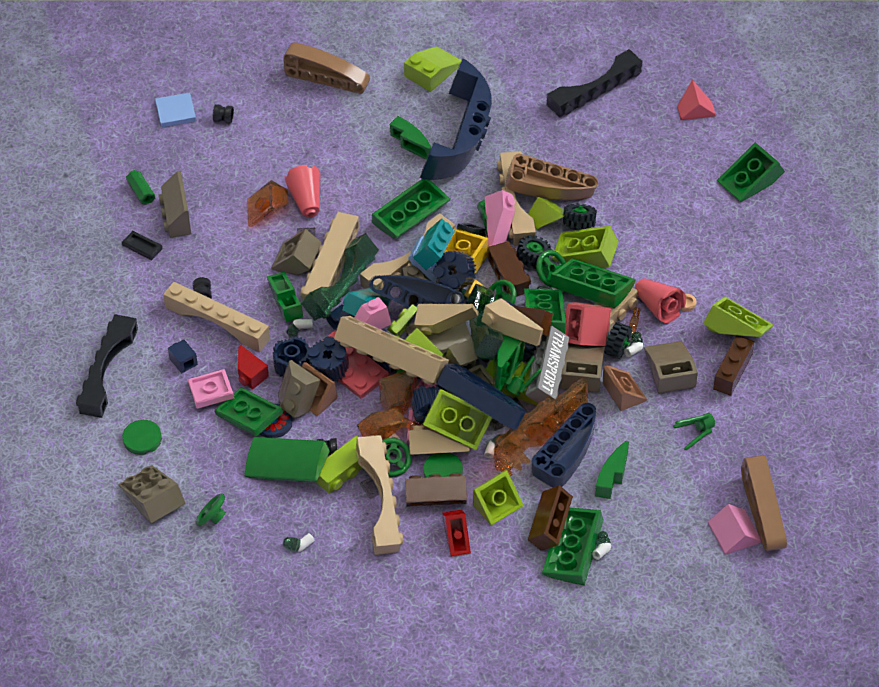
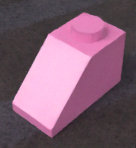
(374, 313)

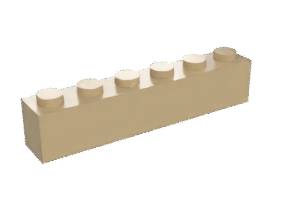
(332, 253)
(391, 349)

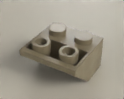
(462, 354)

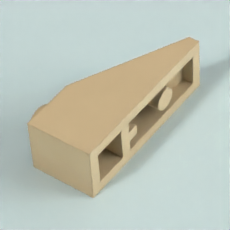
(440, 317)
(511, 322)
(428, 441)

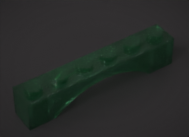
(357, 257)
(485, 339)

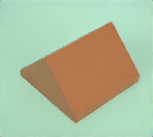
(622, 387)
(326, 391)

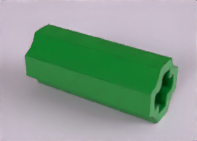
(140, 187)

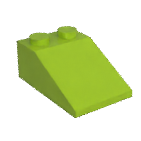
(430, 67)
(588, 245)
(734, 319)
(457, 419)

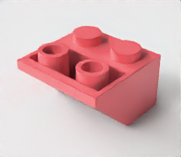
(587, 324)

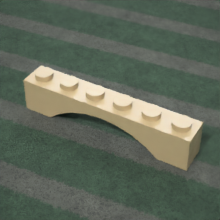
(522, 223)
(394, 266)
(244, 328)
(372, 459)

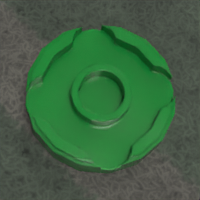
(142, 437)
(442, 464)

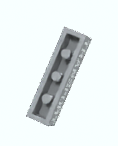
(550, 359)

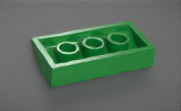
(409, 208)
(592, 282)
(550, 301)
(286, 459)
(573, 554)

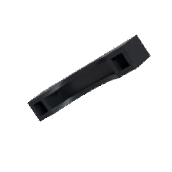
(568, 98)
(119, 335)

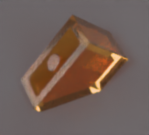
(382, 423)

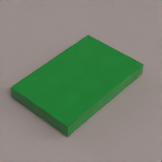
(249, 411)

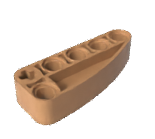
(323, 68)
(548, 180)
(763, 502)

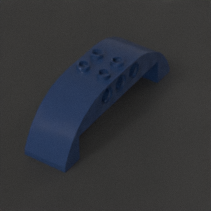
(472, 87)

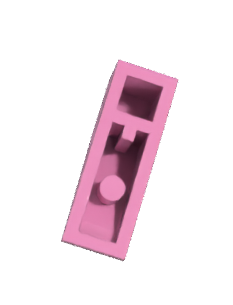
(499, 216)

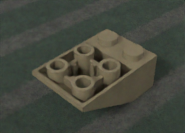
(584, 363)
(671, 366)
(152, 493)

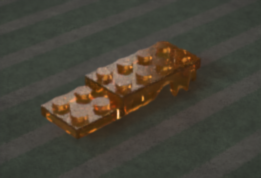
(538, 427)

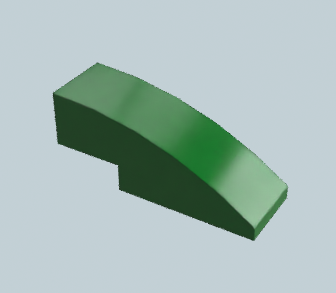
(410, 137)
(285, 296)
(612, 471)

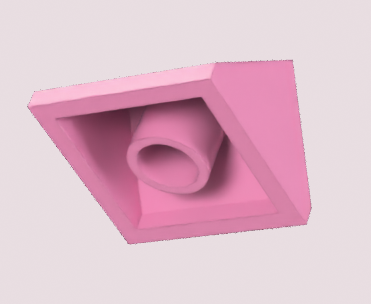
(734, 529)

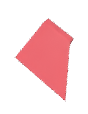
(695, 104)

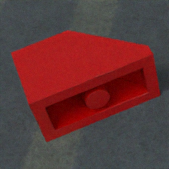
(250, 368)
(456, 532)

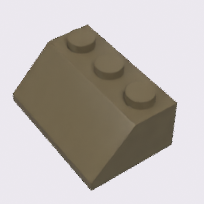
(175, 207)
(446, 338)

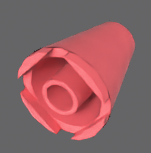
(305, 188)
(661, 299)

